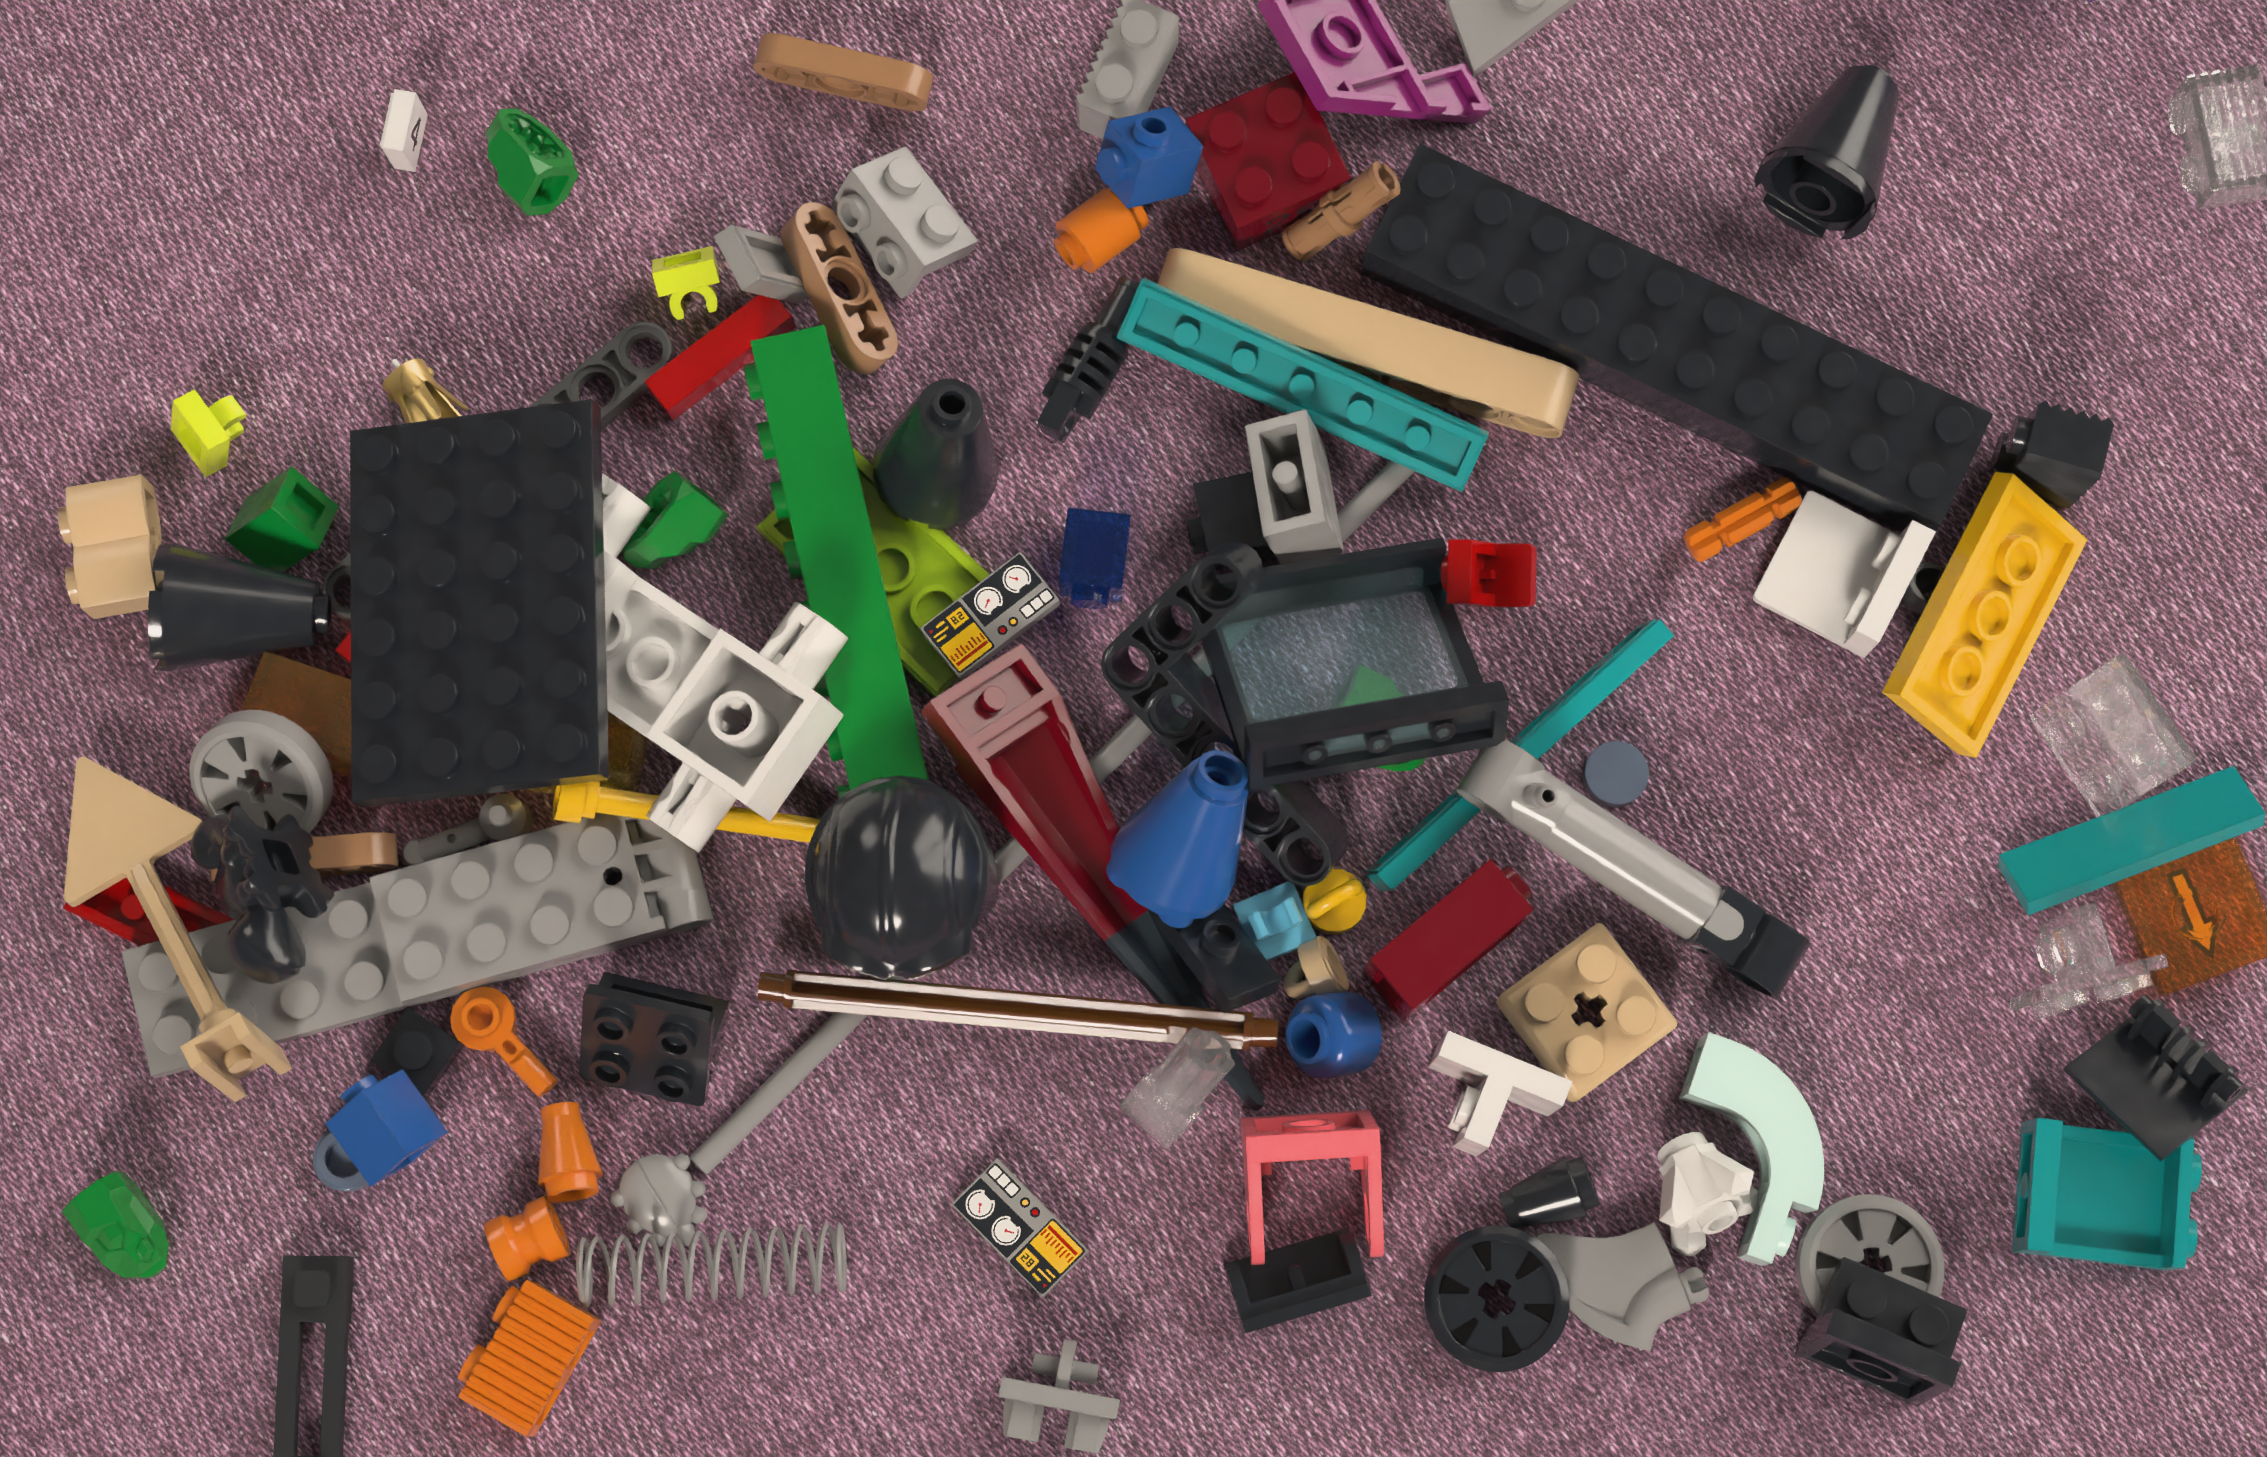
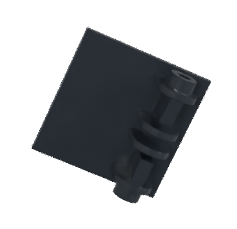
(2157, 1078)

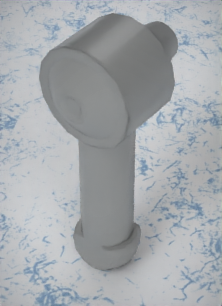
(499, 819)

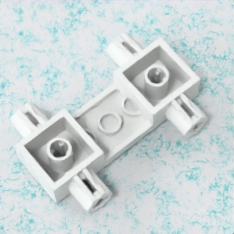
(698, 686)

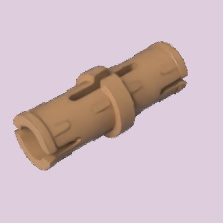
(1341, 211)

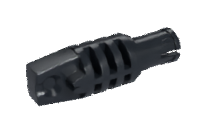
(1087, 366)

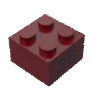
(1266, 159)

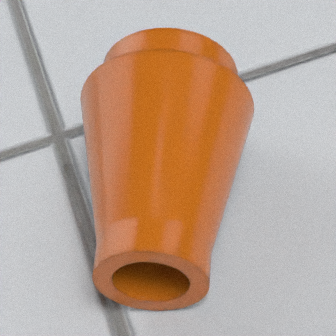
(566, 1155)

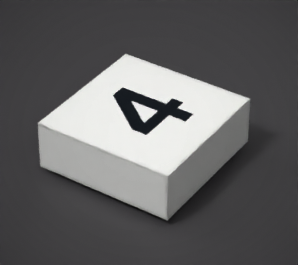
(404, 130)

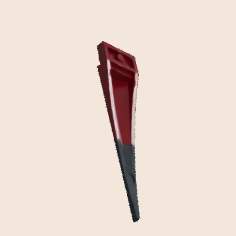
(1034, 776)

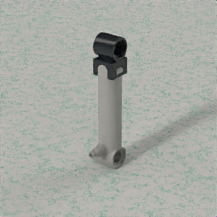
(1704, 914)

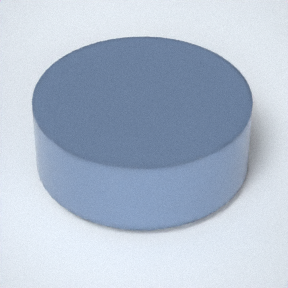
(1615, 774)
(335, 1166)

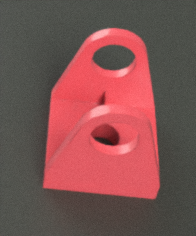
(1311, 1138)

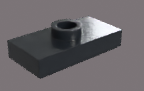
(1223, 959)

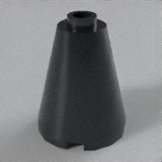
(1834, 157)
(938, 458)
(228, 609)

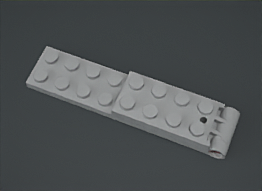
(440, 932)

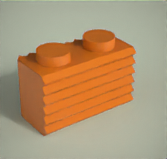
(528, 1357)

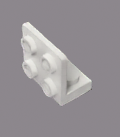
(1841, 573)

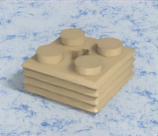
(1596, 970)

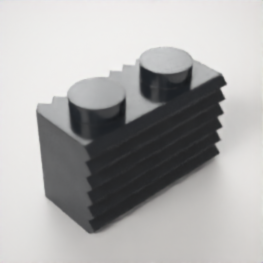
(2055, 452)

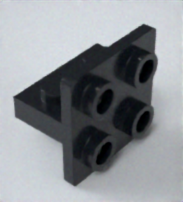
(650, 1038)

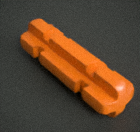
(1742, 519)

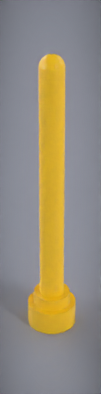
(588, 798)

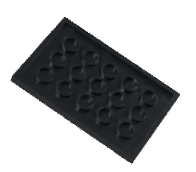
(478, 605)

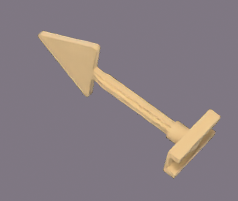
(120, 835)

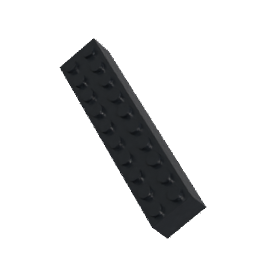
(1675, 343)

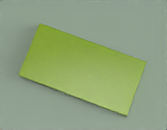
(919, 572)

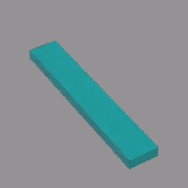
(1300, 380)
(1534, 739)

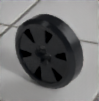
(1457, 1309)

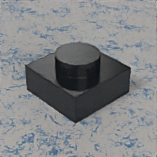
(419, 1050)

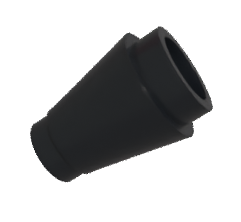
(1551, 1195)

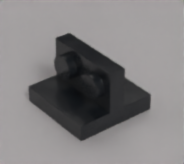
(1885, 1334)

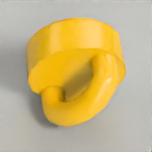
(1335, 902)

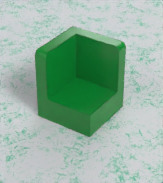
(282, 521)

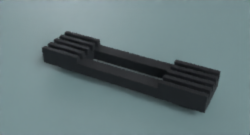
(317, 1292)

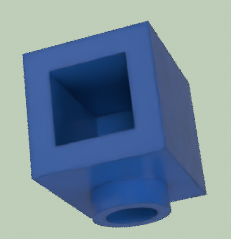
(1148, 157)
(384, 1125)

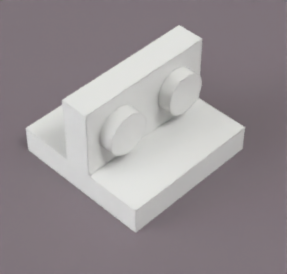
(1496, 1081)

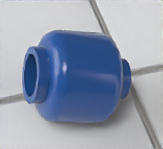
(1333, 1034)

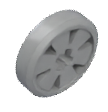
(281, 754)
(1873, 1223)

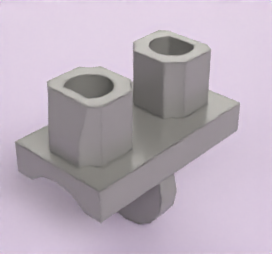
(1027, 1401)

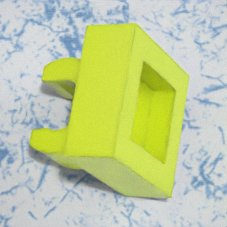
(687, 273)
(206, 430)

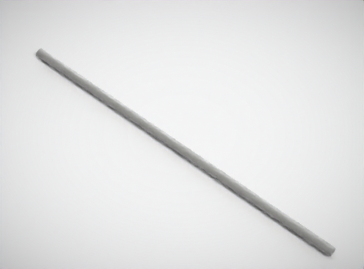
(1007, 859)

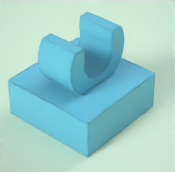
(1275, 920)

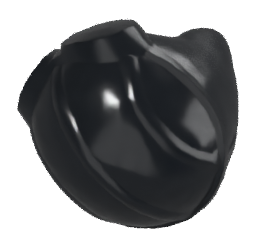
(899, 878)

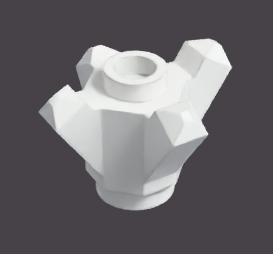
(1701, 1191)

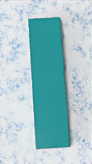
(2131, 840)

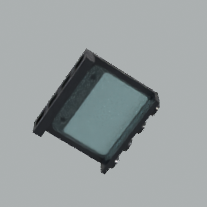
(1350, 667)

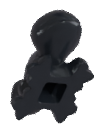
(254, 882)

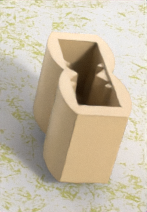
(114, 545)

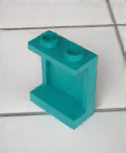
(2103, 1197)

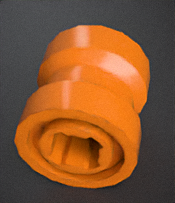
(527, 1238)

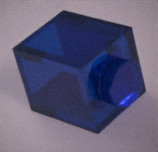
(1094, 557)

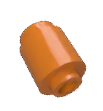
(1098, 231)

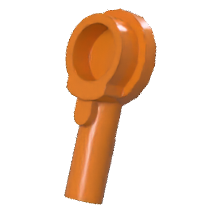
(486, 1021)

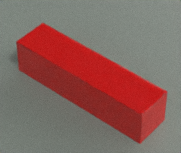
(717, 355)

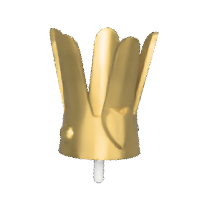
(418, 392)

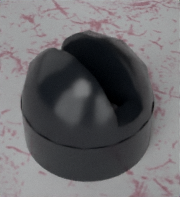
(1924, 580)

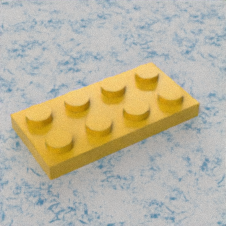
(1985, 615)

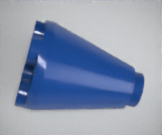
(1185, 841)

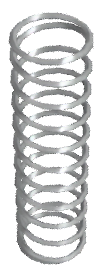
(837, 1238)

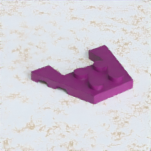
(1358, 66)

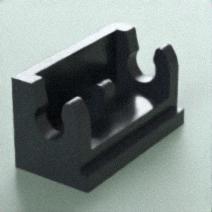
(1298, 1280)

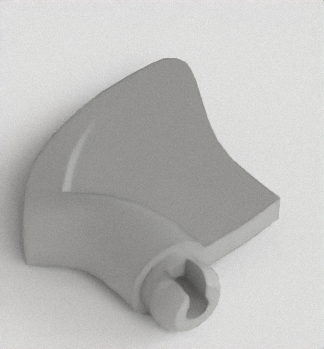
(1625, 1283)

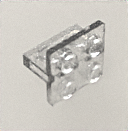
(2112, 736)
(2081, 962)

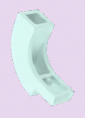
(1780, 1128)

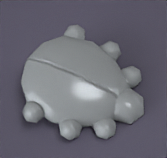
(661, 1197)

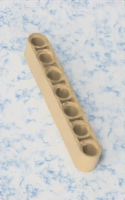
(1386, 346)

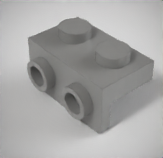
(901, 220)

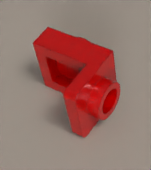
(1489, 573)

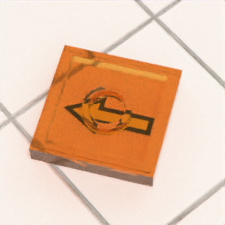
(2198, 914)

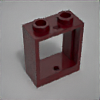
(1449, 939)

